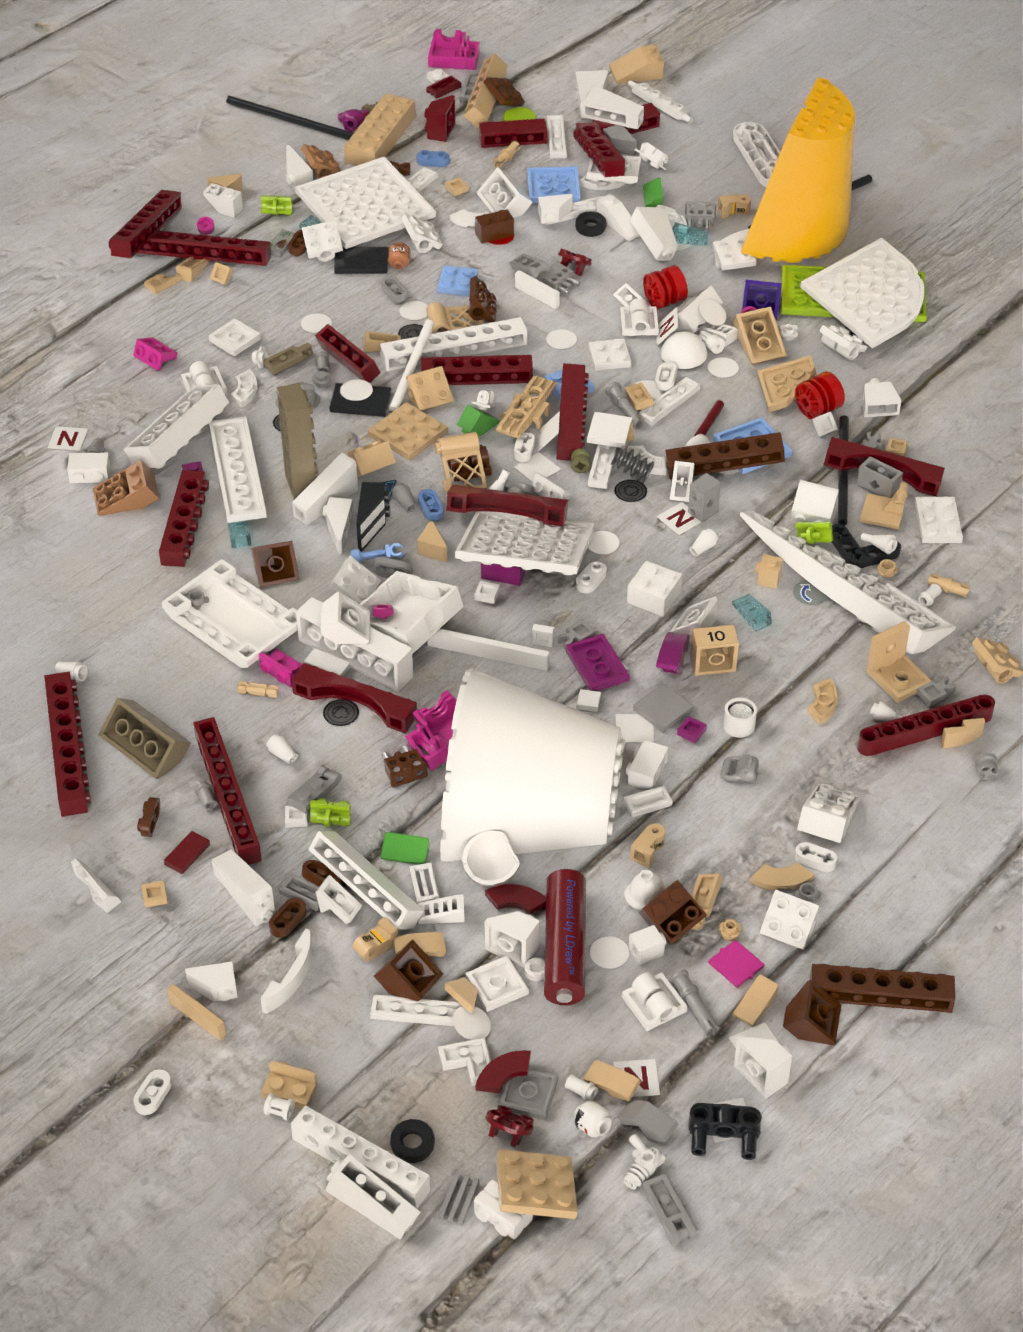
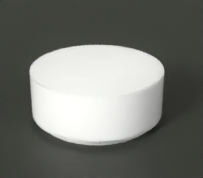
(535, 969)

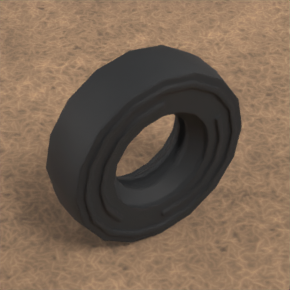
(592, 217)
(417, 1154)

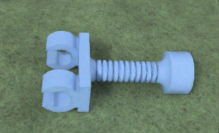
(389, 551)

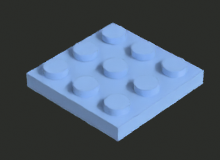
(552, 182)
(752, 428)

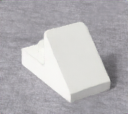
(335, 897)

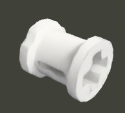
(279, 1106)

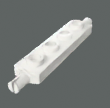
(660, 101)

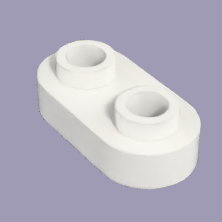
(666, 376)
(591, 577)
(150, 1093)

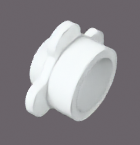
(788, 332)
(259, 356)

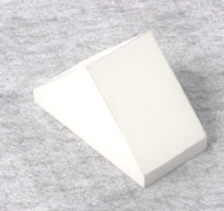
(681, 481)

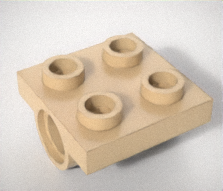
(429, 389)
(997, 660)

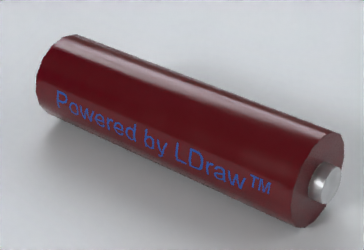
(565, 937)

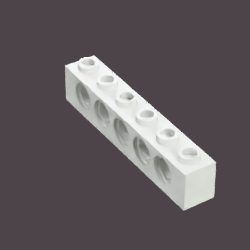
(337, 1142)

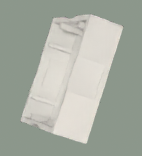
(418, 608)

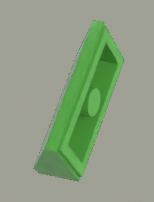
(653, 193)
(405, 848)

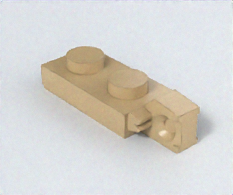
(705, 894)

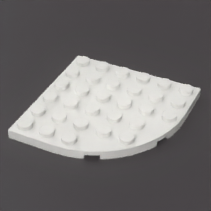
(870, 292)

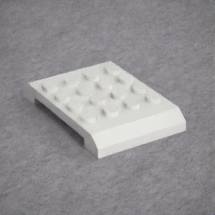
(236, 619)

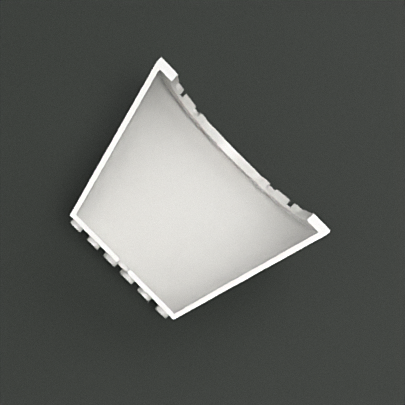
(527, 770)

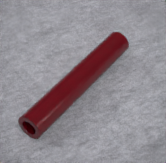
(710, 418)

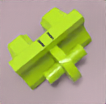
(276, 205)
(815, 531)
(330, 812)

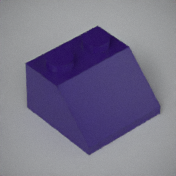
(762, 295)

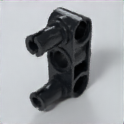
(724, 1122)

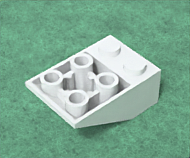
(828, 812)

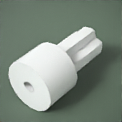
(712, 342)

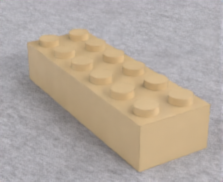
(380, 130)

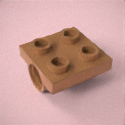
(320, 161)

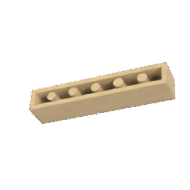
(481, 99)

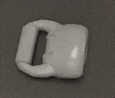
(746, 768)

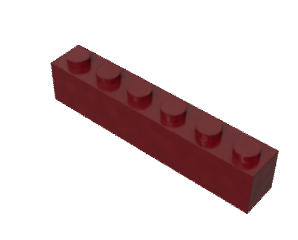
(571, 410)

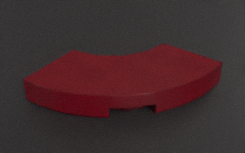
(517, 897)
(503, 1069)

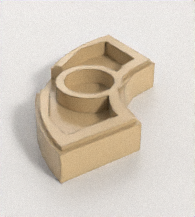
(825, 701)
(782, 878)

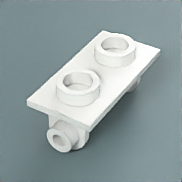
(657, 159)
(485, 400)
(547, 488)

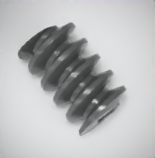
(633, 463)

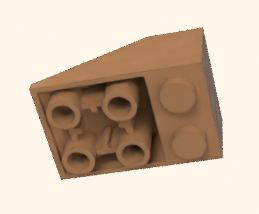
(126, 490)

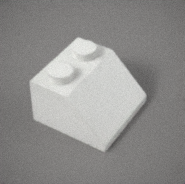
(814, 503)
(345, 620)
(512, 936)
(763, 1063)

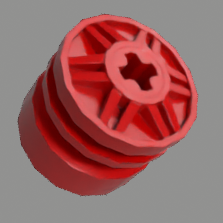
(665, 287)
(819, 395)

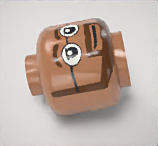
(399, 255)

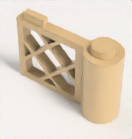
(444, 320)
(460, 447)

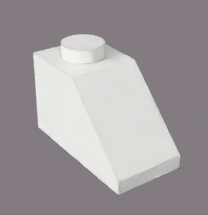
(554, 208)
(213, 981)

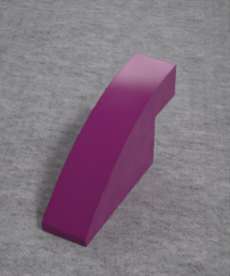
(673, 653)

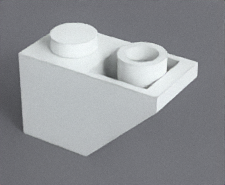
(224, 199)

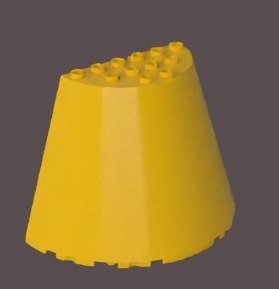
(811, 184)

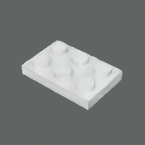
(938, 520)

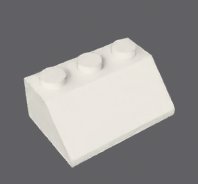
(504, 193)
(688, 310)

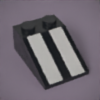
(371, 512)

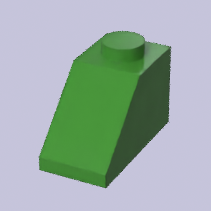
(476, 421)

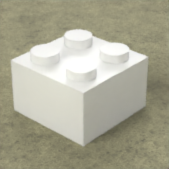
(654, 588)

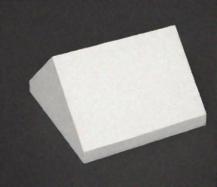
(697, 616)

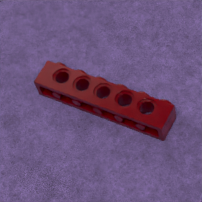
(599, 149)
(483, 369)
(183, 518)

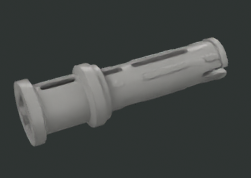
(621, 400)
(689, 994)

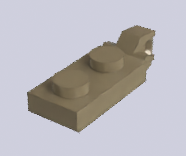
(287, 358)

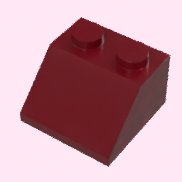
(440, 118)

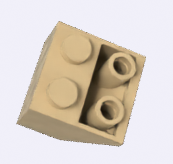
(373, 457)

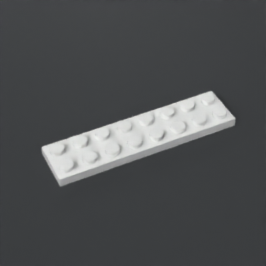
(237, 469)

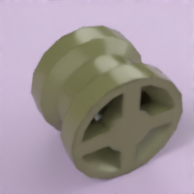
(580, 460)

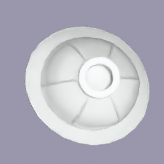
(644, 889)

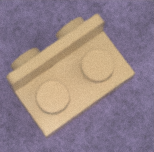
(291, 1083)

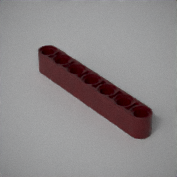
(923, 725)

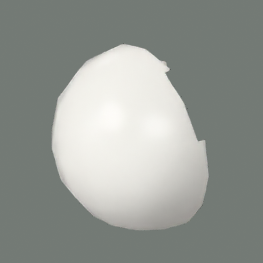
(684, 350)
(490, 859)

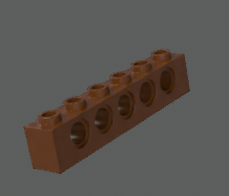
(729, 454)
(886, 987)

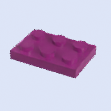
(597, 663)

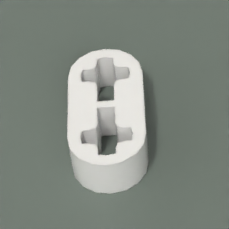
(527, 448)
(815, 857)

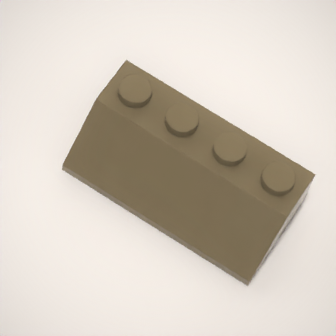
(143, 738)

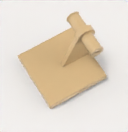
(885, 510)

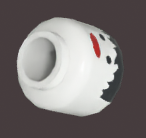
(592, 1119)

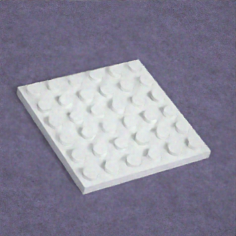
(364, 201)
(525, 542)

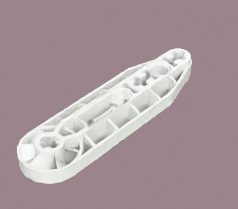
(754, 144)

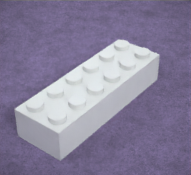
(177, 425)
(379, 659)

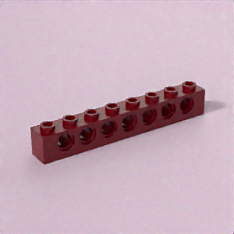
(145, 224)
(209, 248)
(66, 744)
(227, 791)

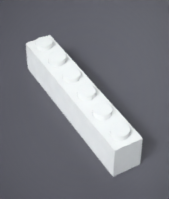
(366, 880)

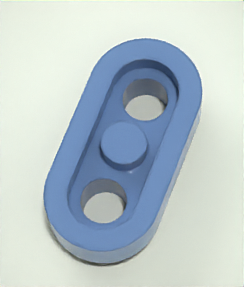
(433, 158)
(431, 504)

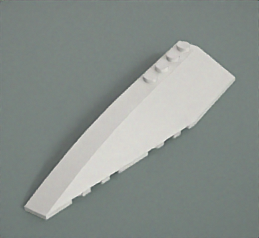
(857, 592)

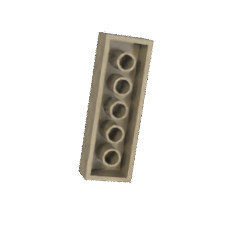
(297, 437)

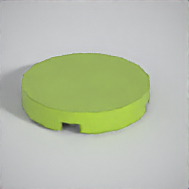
(518, 113)

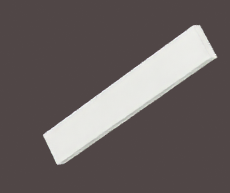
(490, 649)

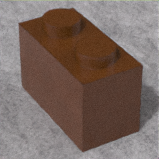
(494, 226)

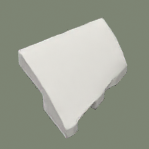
(100, 892)

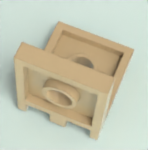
(889, 662)

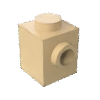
(769, 571)

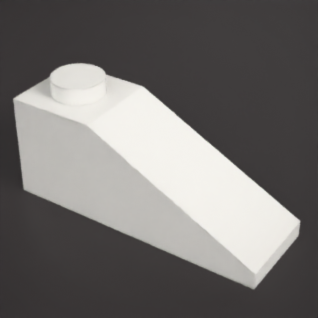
(297, 170)
(617, 216)
(338, 519)

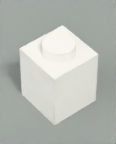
(647, 944)

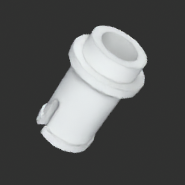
(927, 597)
(586, 1090)

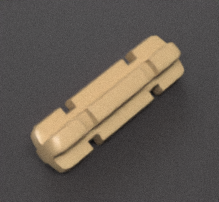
(258, 689)

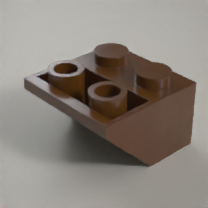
(673, 912)

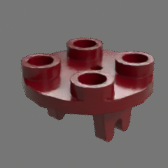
(581, 261)
(509, 1122)

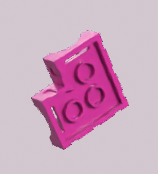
(453, 51)
(434, 730)

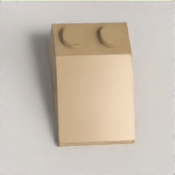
(639, 65)
(759, 335)

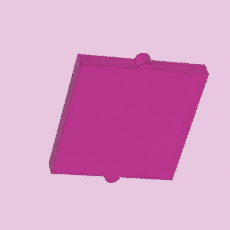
(736, 963)

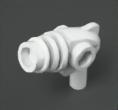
(644, 1164)

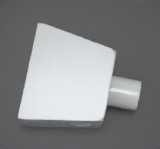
(880, 399)

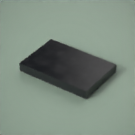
(361, 260)
(374, 405)

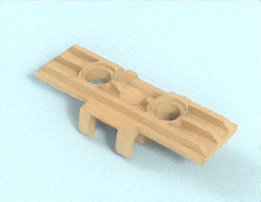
(516, 419)

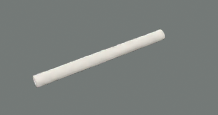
(412, 363)

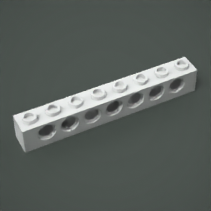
(457, 342)

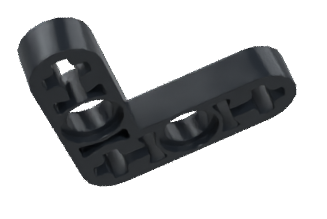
(861, 555)

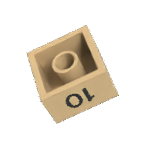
(714, 650)

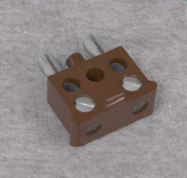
(405, 766)

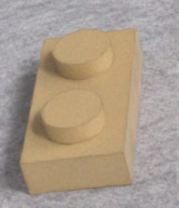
(639, 396)

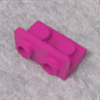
(153, 352)
(279, 666)

